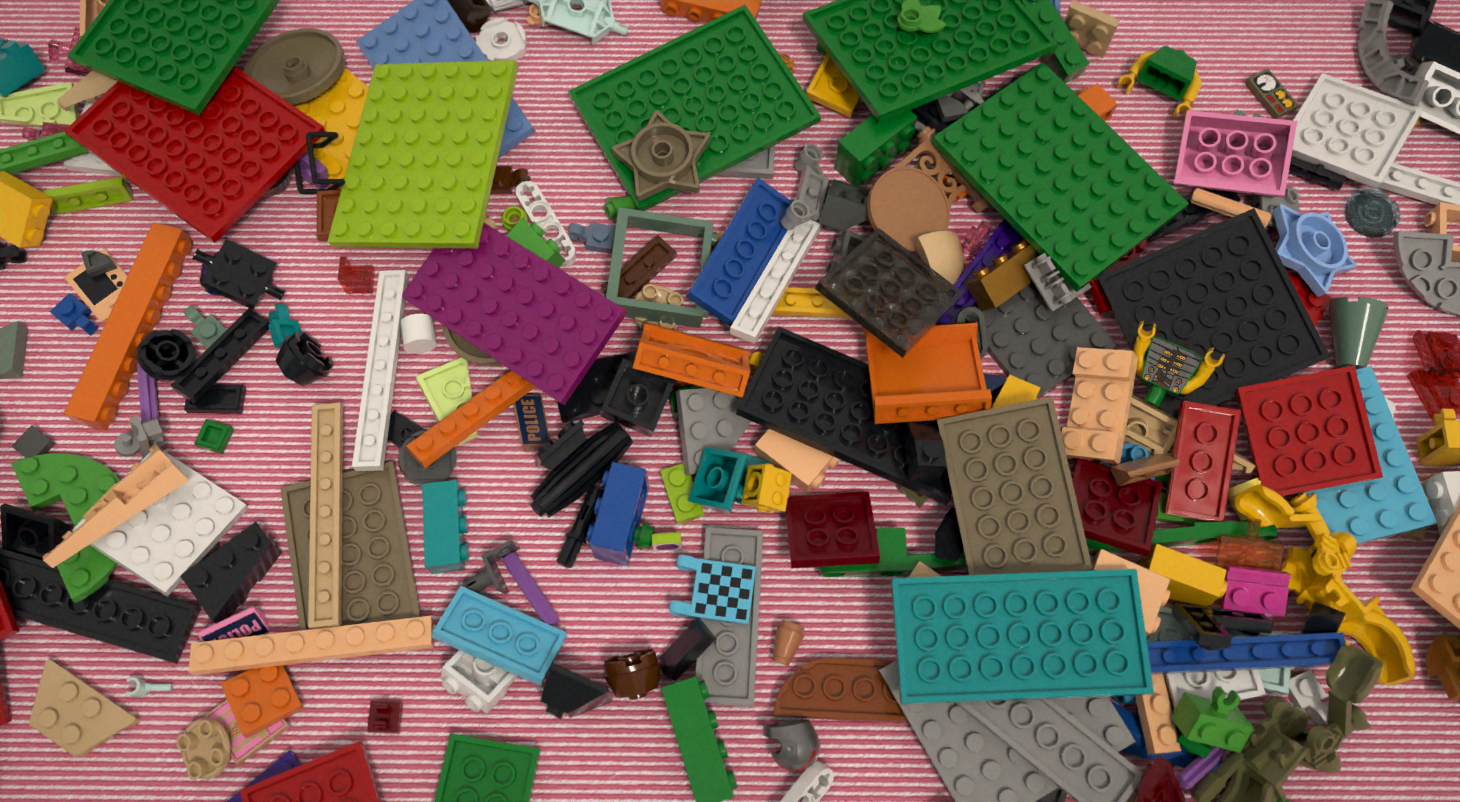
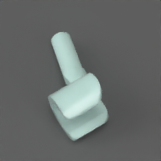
(144, 687)

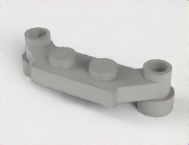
(810, 191)

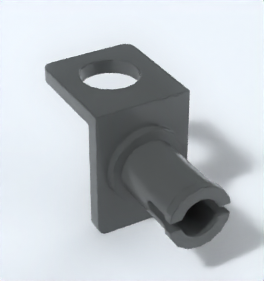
(491, 574)

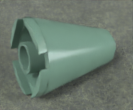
(1355, 329)

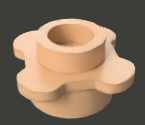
(534, 17)

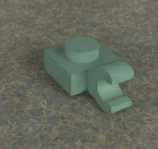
(207, 329)

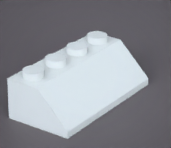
(1441, 97)

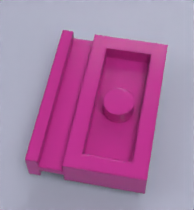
(1256, 590)

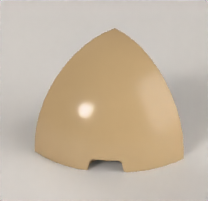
(942, 253)

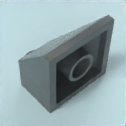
(844, 206)

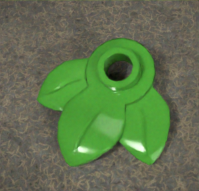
(919, 17)

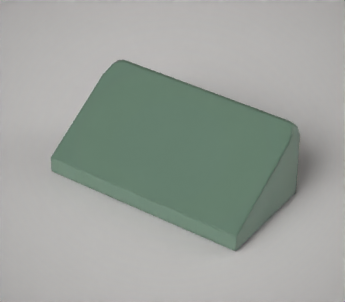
(12, 350)

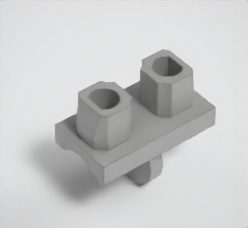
(142, 438)

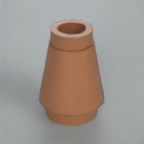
(787, 642)

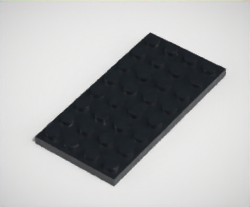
(828, 405)

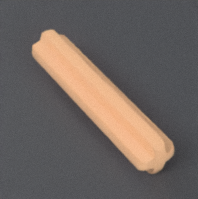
(1225, 205)

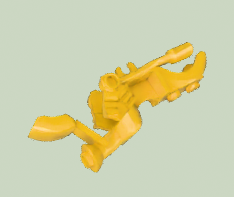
(1318, 578)

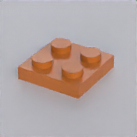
(261, 698)

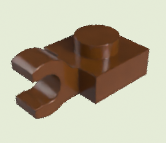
(505, 179)

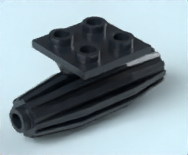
(576, 464)

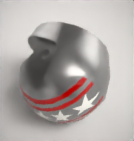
(798, 742)

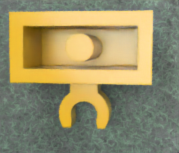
(1441, 443)

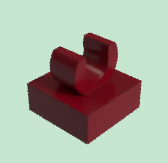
(384, 717)

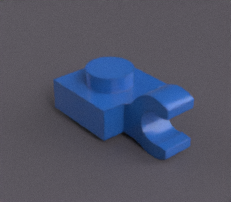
(73, 314)

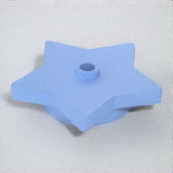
(1311, 247)

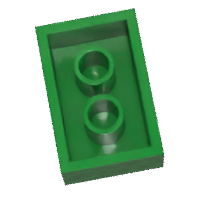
(874, 147)

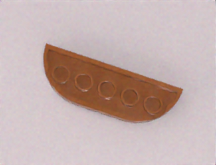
(839, 691)

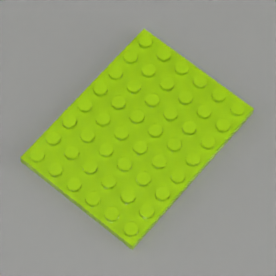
(424, 155)

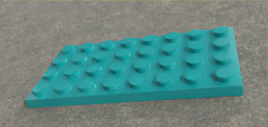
(1020, 636)

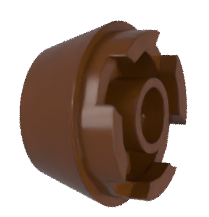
(633, 673)

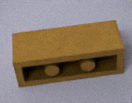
(1004, 278)

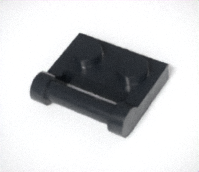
(1414, 9)

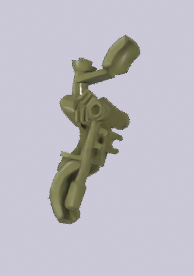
(1284, 742)

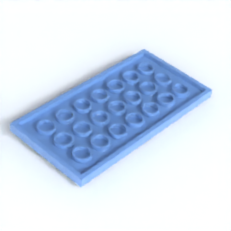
(429, 34)

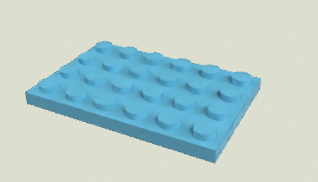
(1384, 504)

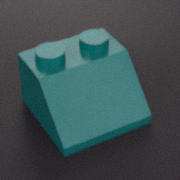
(718, 479)

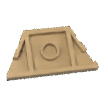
(75, 712)

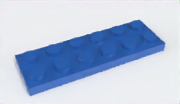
(741, 253)

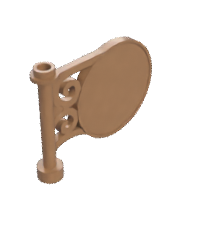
(912, 202)

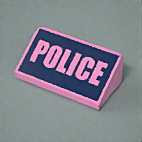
(243, 624)

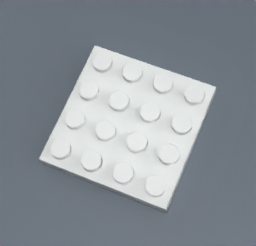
(1352, 129)
(172, 532)

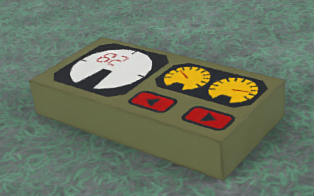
(1271, 94)

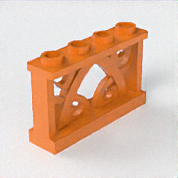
(693, 359)

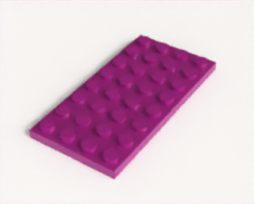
(517, 310)

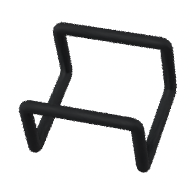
(337, 182)

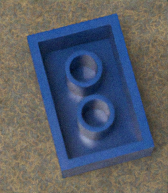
(618, 513)

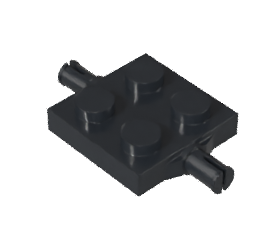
(239, 274)

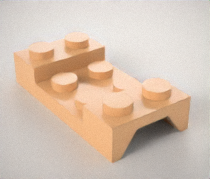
(1100, 404)

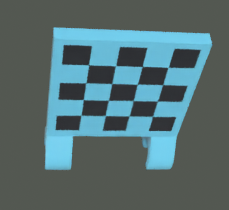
(720, 591)

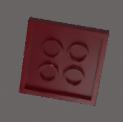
(1115, 513)
(831, 530)

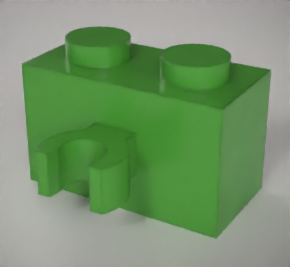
(532, 238)
(1213, 721)

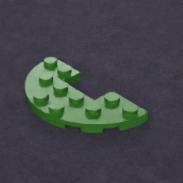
(80, 485)

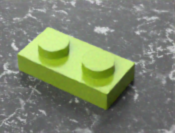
(678, 490)

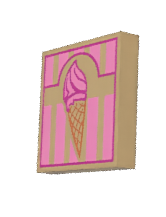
(244, 748)

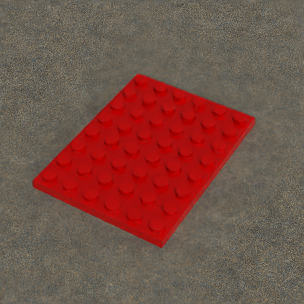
(202, 164)

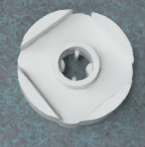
(500, 28)

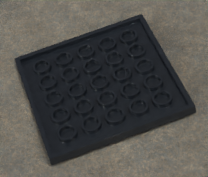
(1220, 294)

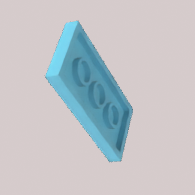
(499, 635)

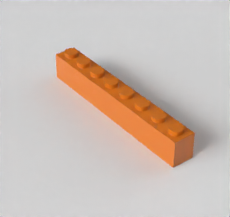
(131, 319)

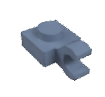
(597, 238)

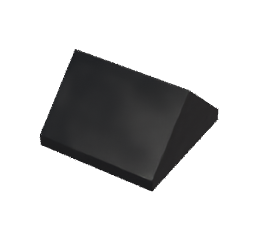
(30, 531)

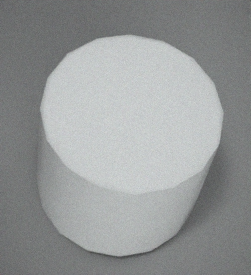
(418, 333)

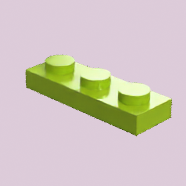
(89, 195)

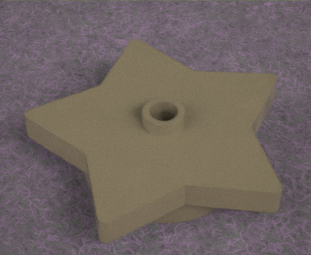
(663, 157)

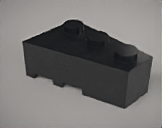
(232, 571)

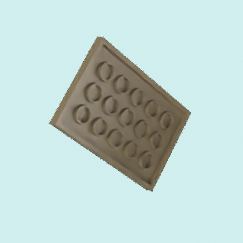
(1014, 490)
(375, 548)

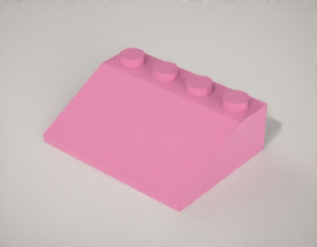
(1235, 153)

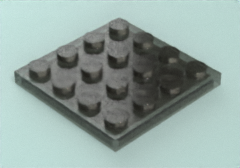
(889, 292)

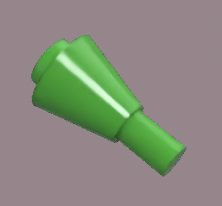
(613, 203)

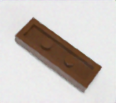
(643, 267)

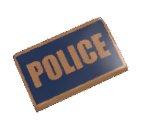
(531, 422)

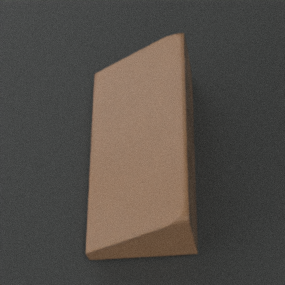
(1143, 469)

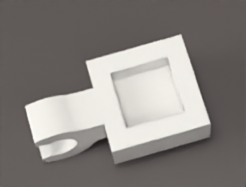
(1307, 692)

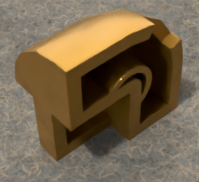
(1444, 663)

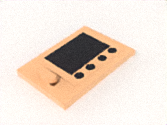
(99, 291)

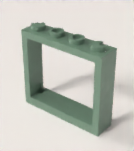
(664, 223)

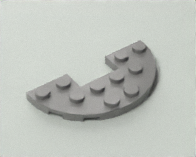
(1428, 268)

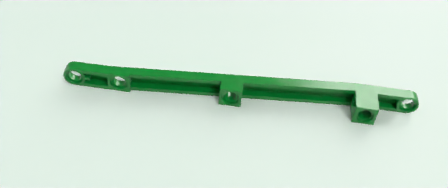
(897, 563)

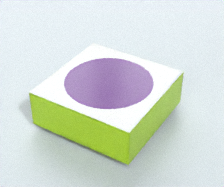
(666, 541)

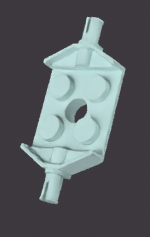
(592, 21)

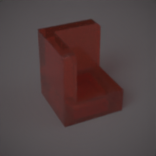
(356, 278)

